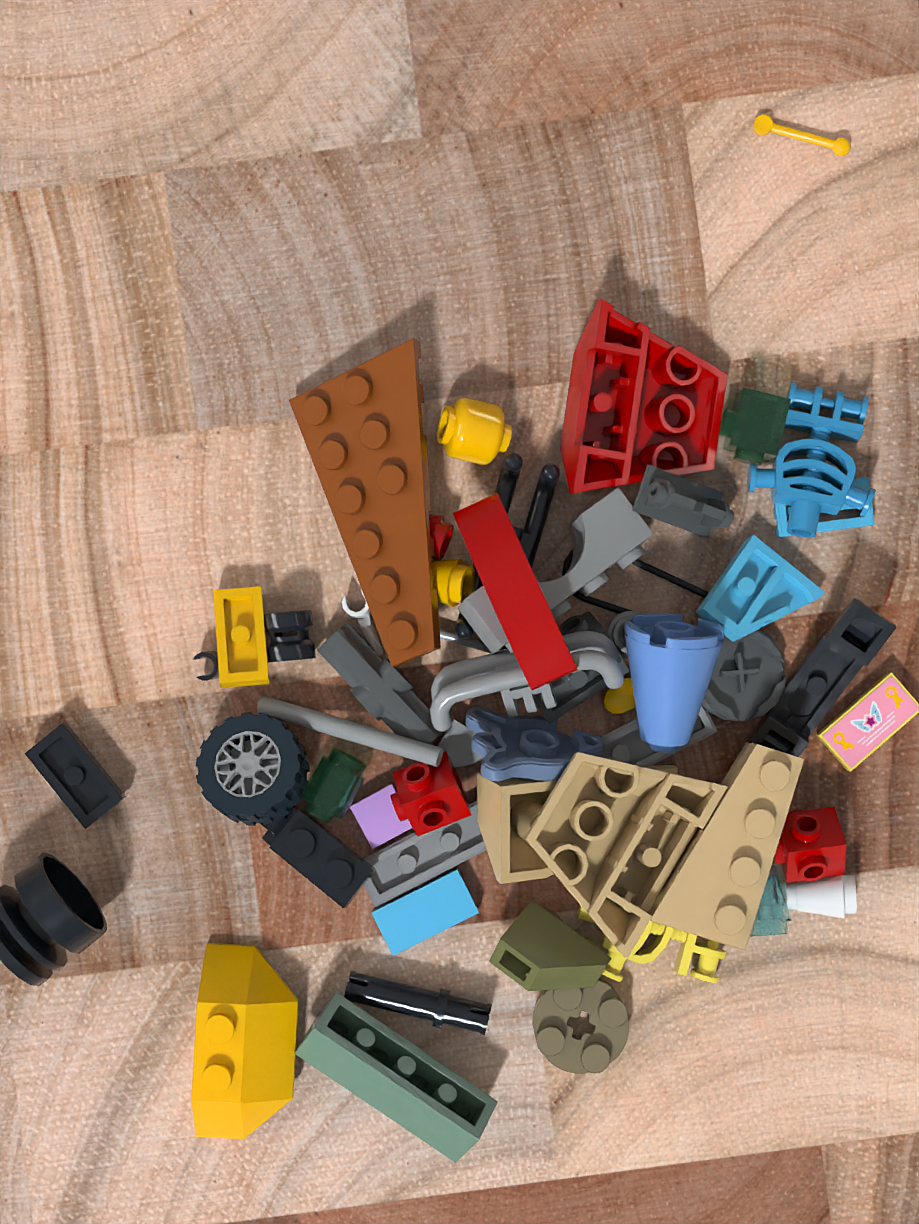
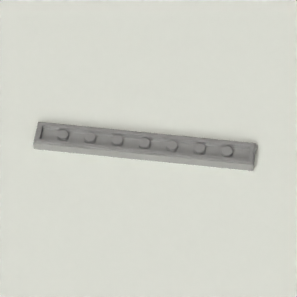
(422, 857)

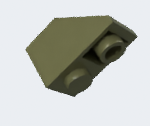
(547, 953)

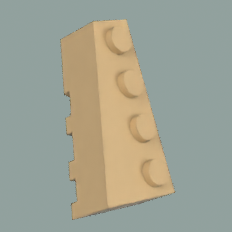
(728, 862)

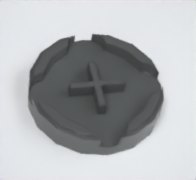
(745, 678)

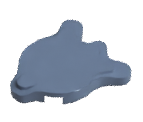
(525, 745)

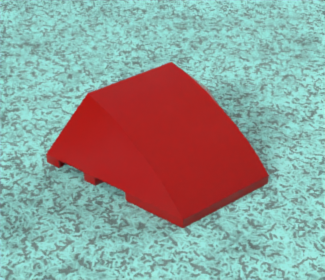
(637, 405)

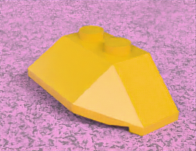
(241, 1042)

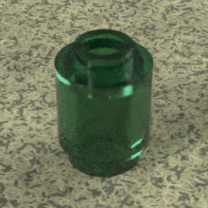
(333, 785)

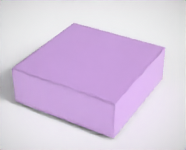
(378, 817)

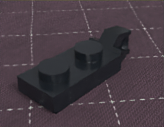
(318, 855)

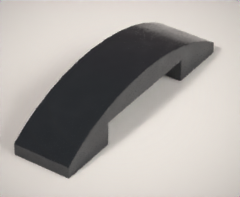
(822, 678)

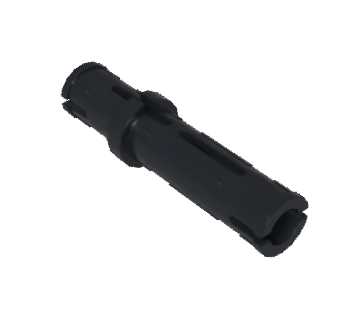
(418, 1002)

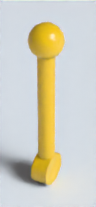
(764, 124)

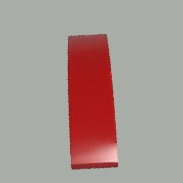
(514, 592)

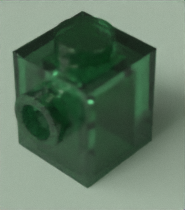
(754, 426)

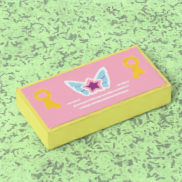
(869, 721)

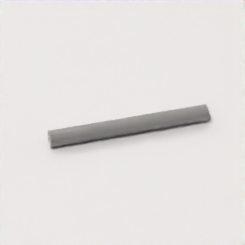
(350, 731)

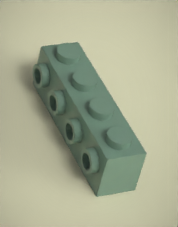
(396, 1078)

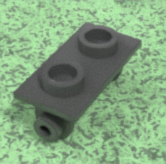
(681, 502)

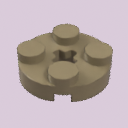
(591, 1050)

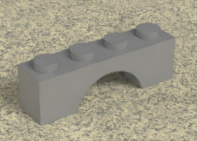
(601, 538)

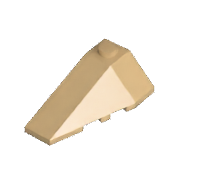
(504, 818)

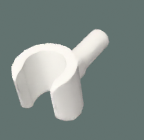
(365, 623)

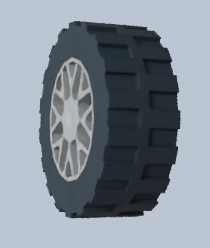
(252, 769)

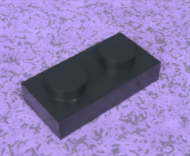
(75, 775)

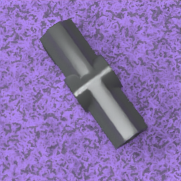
(378, 685)

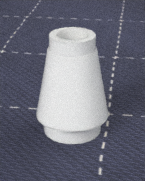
(827, 896)

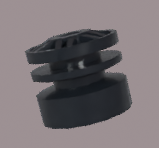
(45, 918)

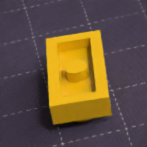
(241, 637)

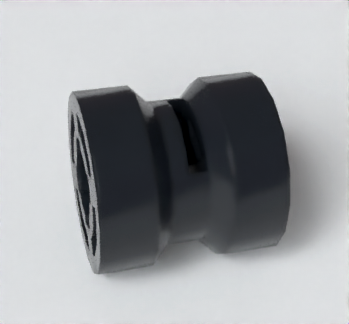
(289, 647)

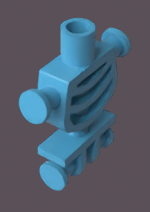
(821, 485)

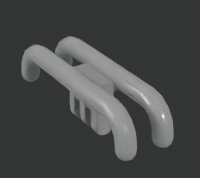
(503, 674)

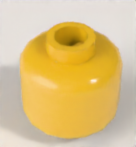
(473, 431)

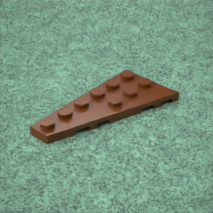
(376, 478)

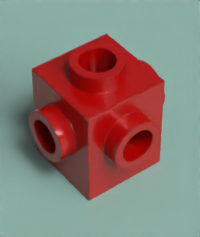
(430, 795)
(811, 845)

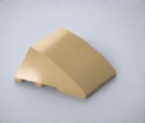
(617, 835)

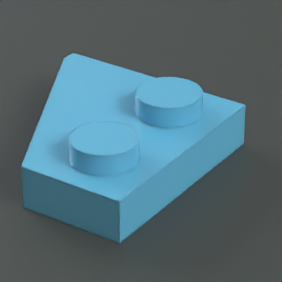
(756, 591)

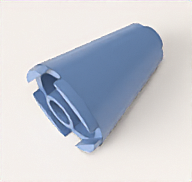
(670, 674)

